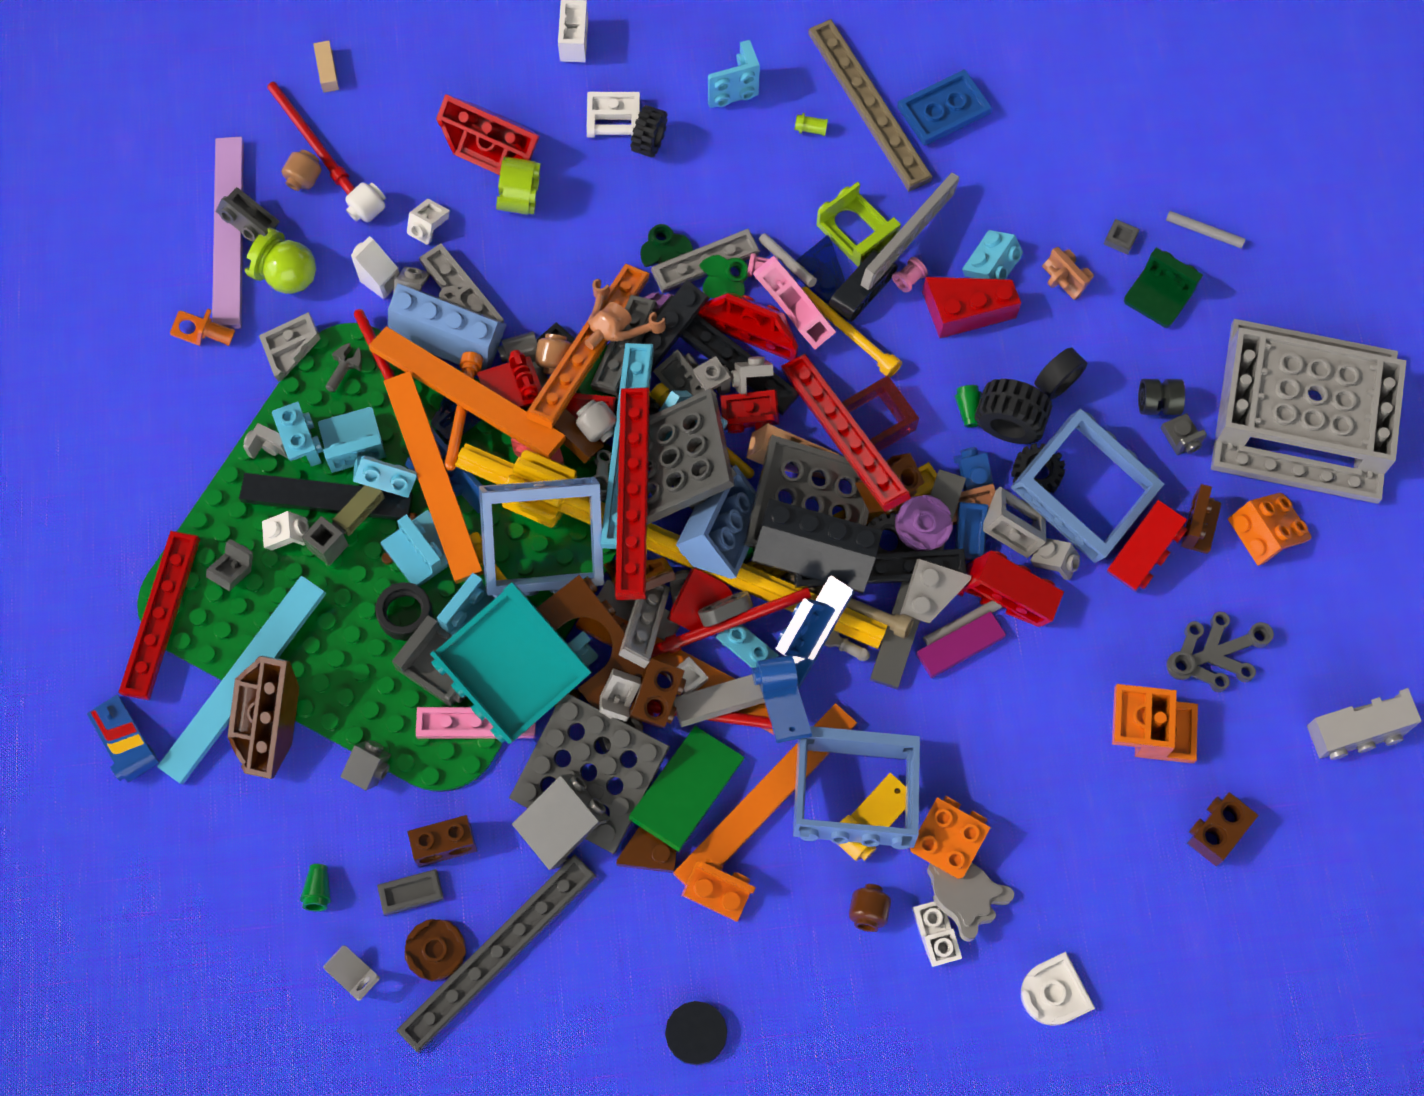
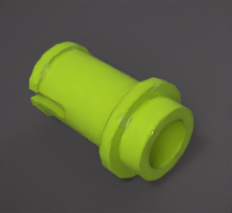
(810, 124)

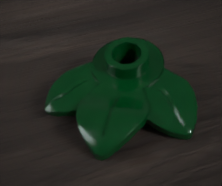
(659, 251)

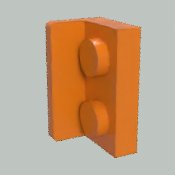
(717, 889)

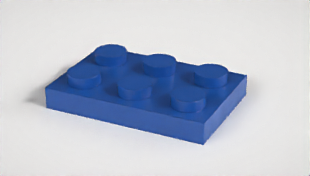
(944, 107)

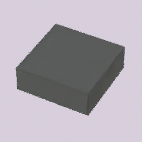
(1121, 236)

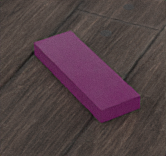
(961, 644)

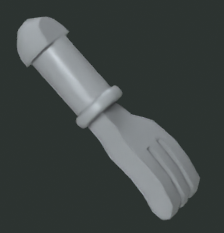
(847, 646)

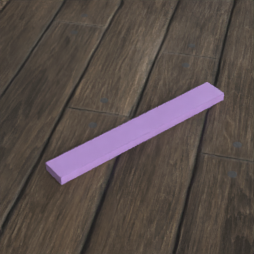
(227, 239)

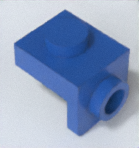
(974, 467)

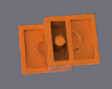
(1155, 723)

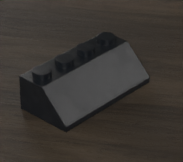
(816, 545)

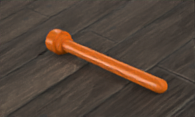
(470, 365)

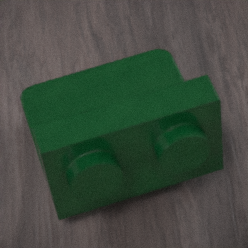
(1163, 288)

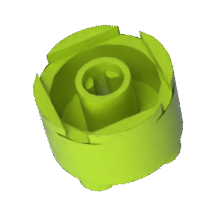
(518, 185)

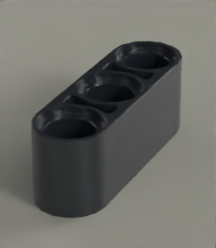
(852, 297)

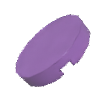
(923, 523)

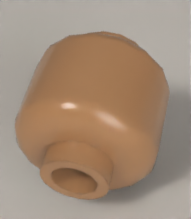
(301, 170)
(551, 351)

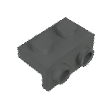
(245, 215)

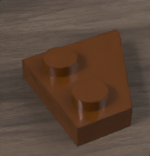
(647, 853)

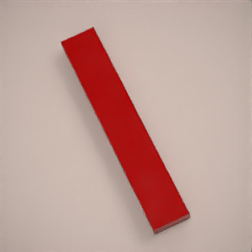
(159, 616)

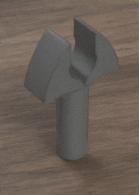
(341, 370)

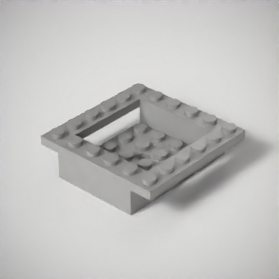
(1269, 400)

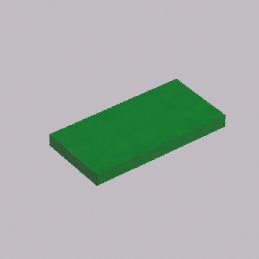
(686, 788)

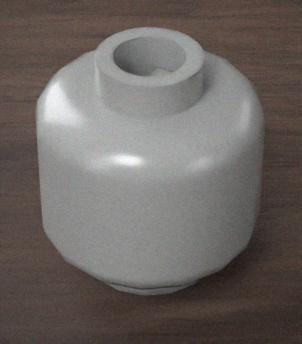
(596, 421)

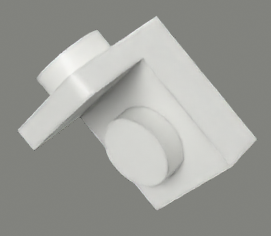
(425, 220)

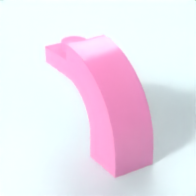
(794, 302)

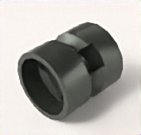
(1159, 396)

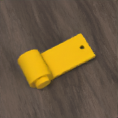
(878, 809)

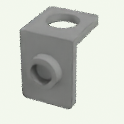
(412, 277)
(351, 972)

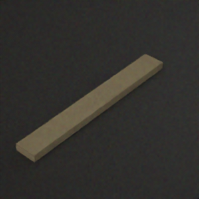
(870, 105)

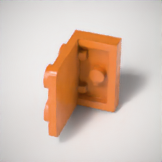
(1269, 526)
(950, 837)

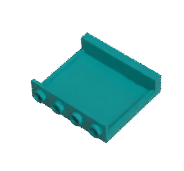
(510, 664)

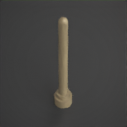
(899, 624)

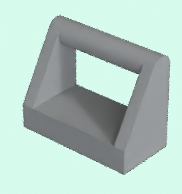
(1011, 529)

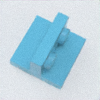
(416, 549)

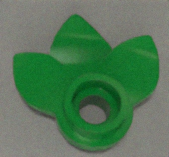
(720, 279)

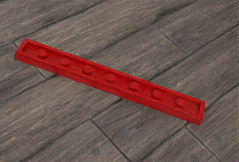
(846, 433)
(632, 494)

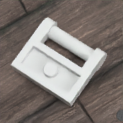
(612, 107)

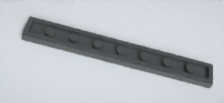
(894, 649)
(496, 954)

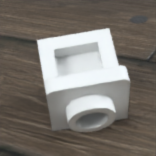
(284, 530)

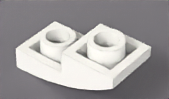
(936, 934)

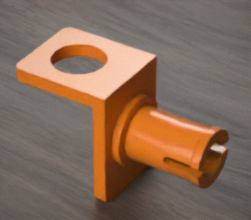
(204, 328)

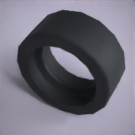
(1060, 373)
(392, 593)

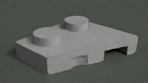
(289, 344)
(931, 590)

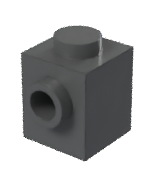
(325, 540)
(366, 765)

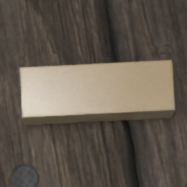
(326, 66)

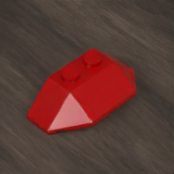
(483, 135)
(751, 323)

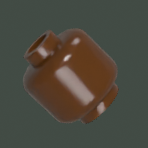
(869, 908)

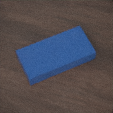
(970, 529)

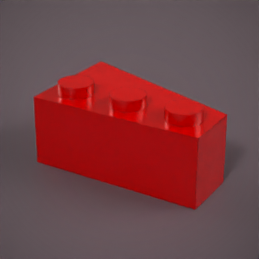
(969, 303)
(1148, 546)
(1013, 588)

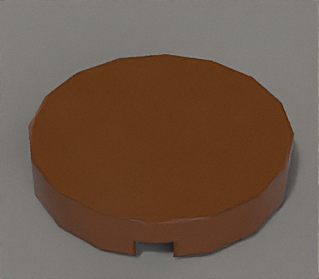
(435, 950)

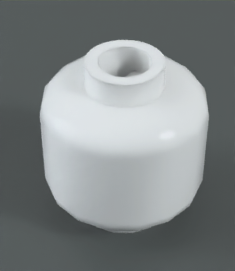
(365, 202)

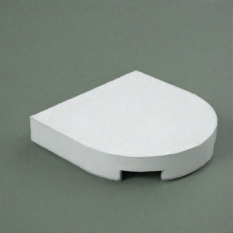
(1055, 992)

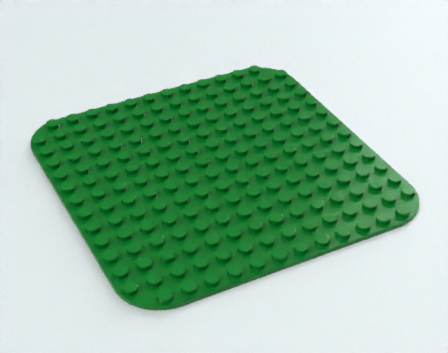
(341, 650)

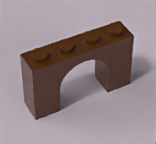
(579, 600)

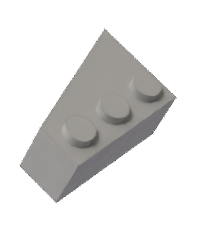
(1364, 726)

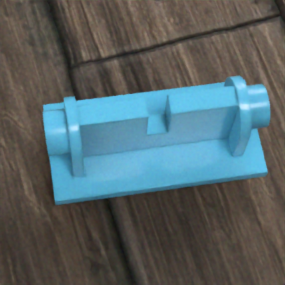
(746, 645)

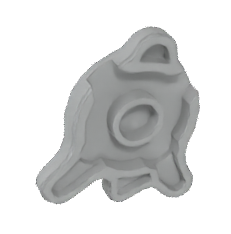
(968, 898)

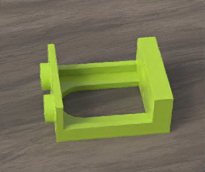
(851, 200)

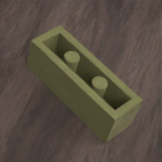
(358, 508)

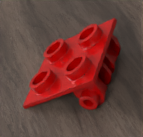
(513, 380)

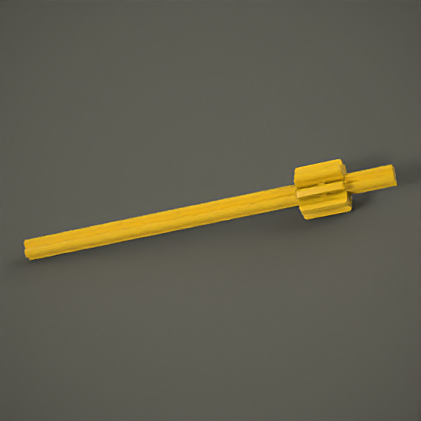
(535, 467)

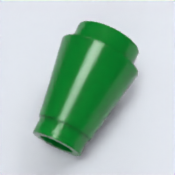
(967, 402)
(316, 889)

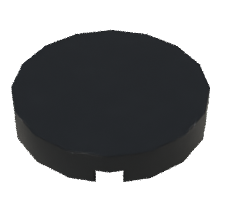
(696, 1033)

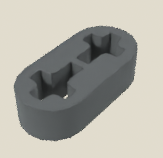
(725, 608)

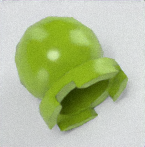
(281, 262)

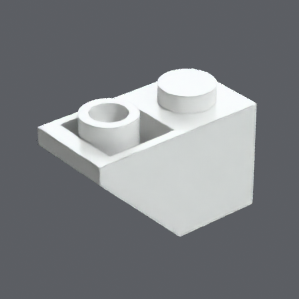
(374, 267)

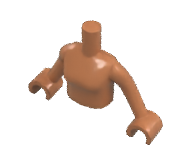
(613, 319)

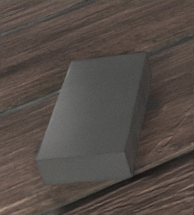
(410, 892)

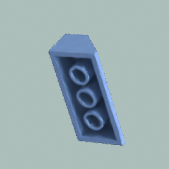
(443, 326)
(718, 529)

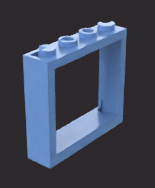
(539, 491)
(1060, 516)
(864, 744)

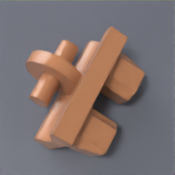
(1066, 274)

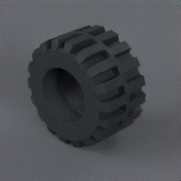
(1013, 411)

